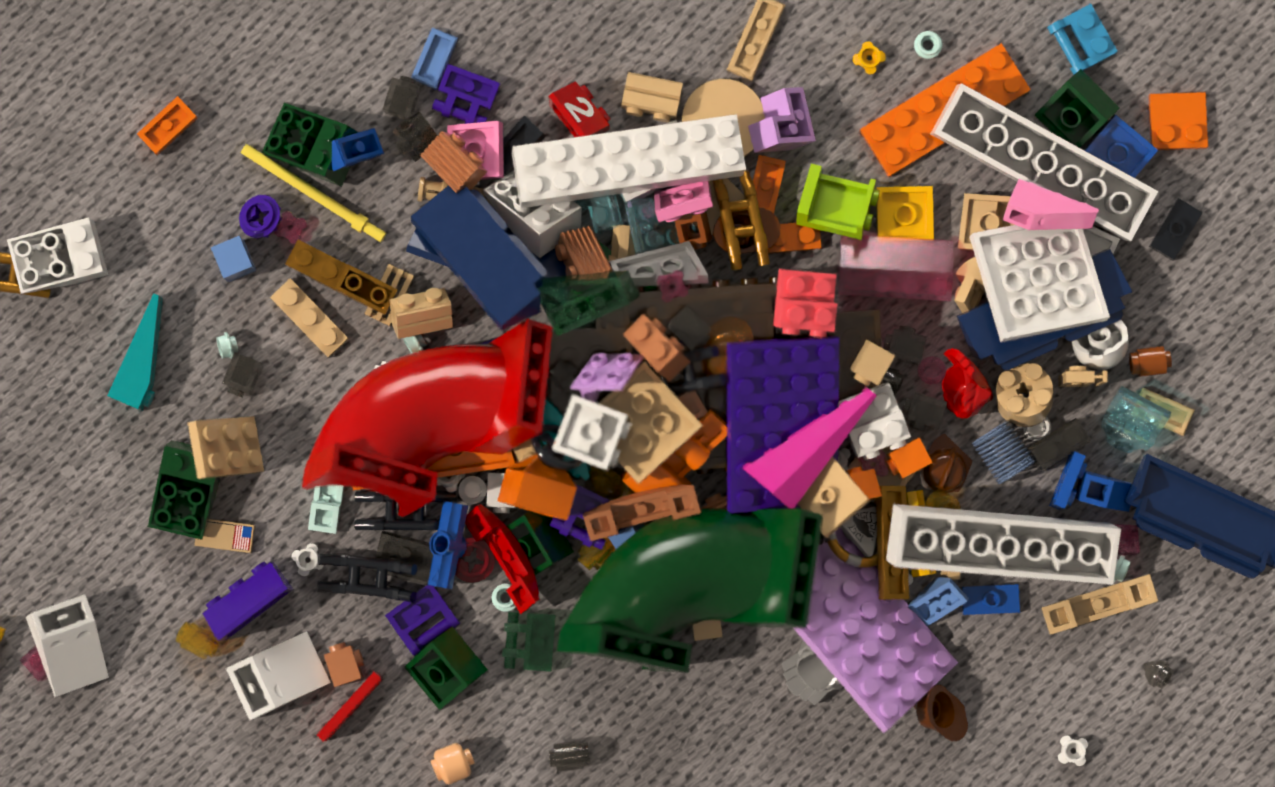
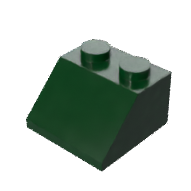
(1077, 110)
(540, 541)
(445, 668)

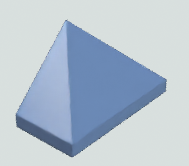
(937, 600)

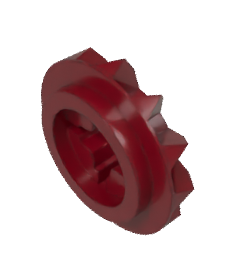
(479, 571)

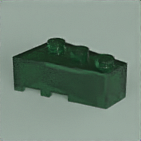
(585, 297)

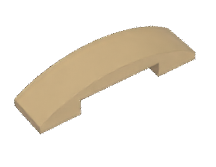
(1099, 604)

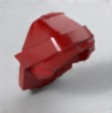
(964, 386)

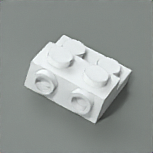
(879, 425)
(592, 433)

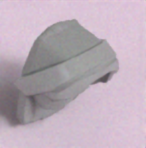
(808, 676)

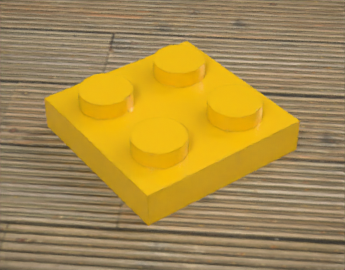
(905, 212)

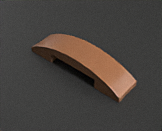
(641, 508)

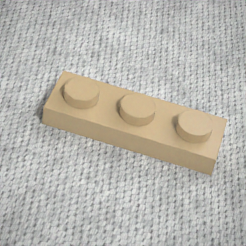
(309, 318)

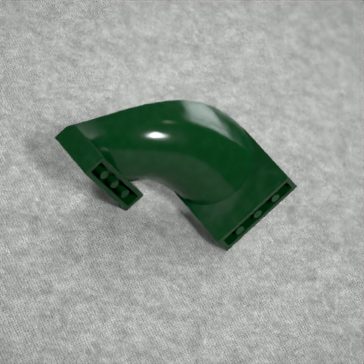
(694, 570)

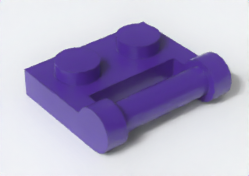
(411, 615)

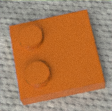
(1178, 121)

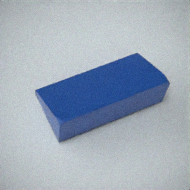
(355, 149)

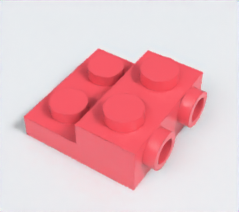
(805, 302)

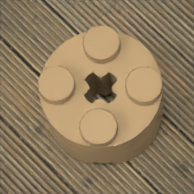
(1024, 379)

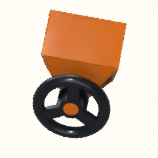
(541, 480)

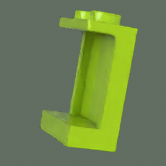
(836, 204)

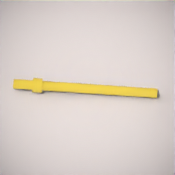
(358, 222)

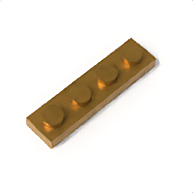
(892, 580)

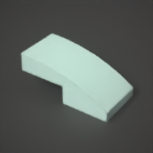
(326, 509)

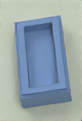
(434, 58)

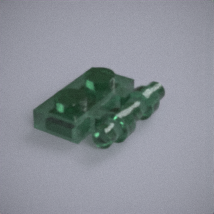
(538, 641)

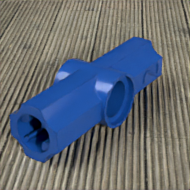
(447, 545)

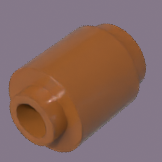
(1150, 361)

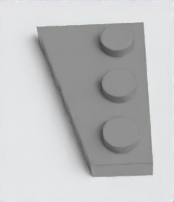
(648, 266)

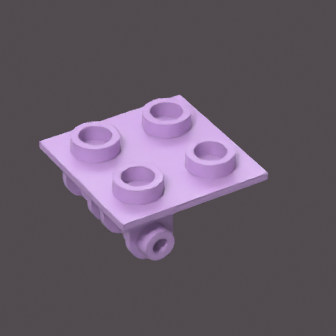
(605, 373)

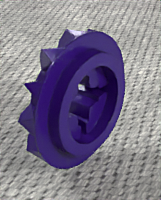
(250, 213)

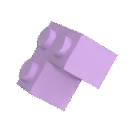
(785, 122)

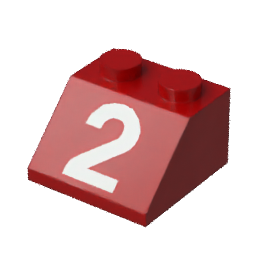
(578, 112)

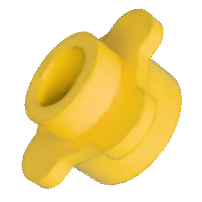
(869, 50)

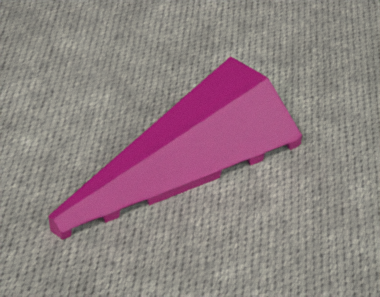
(799, 460)

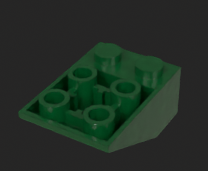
(306, 142)
(180, 498)

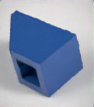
(1103, 491)

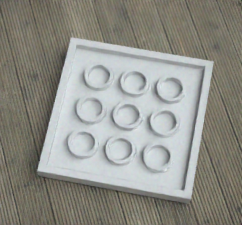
(1038, 280)

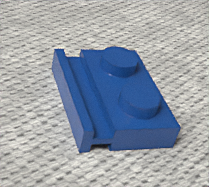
(1064, 492)

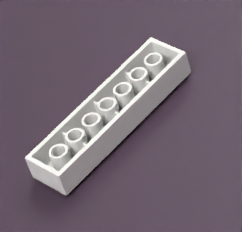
(1040, 157)
(628, 161)
(1003, 544)

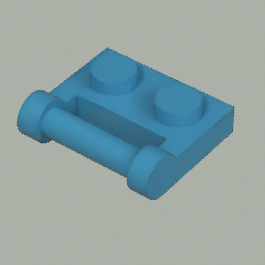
(1090, 35)

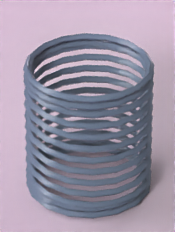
(993, 455)

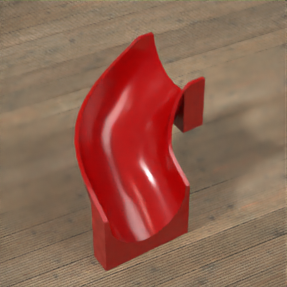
(432, 407)

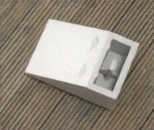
(536, 225)
(57, 256)
(68, 645)
(278, 675)

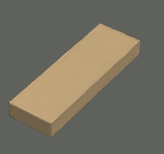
(755, 38)

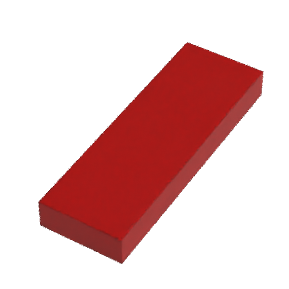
(350, 706)

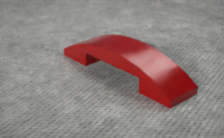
(509, 554)

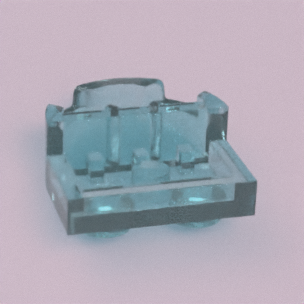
(1133, 421)

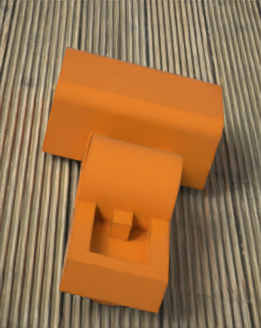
(687, 457)

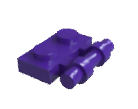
(469, 88)
(583, 501)

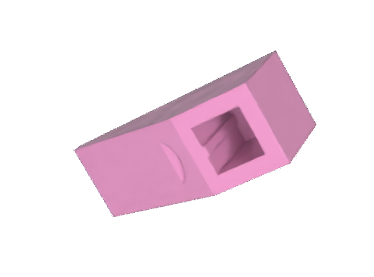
(1047, 210)

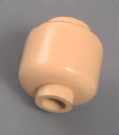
(452, 763)

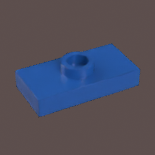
(991, 599)

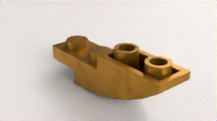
(341, 277)

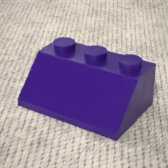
(246, 600)

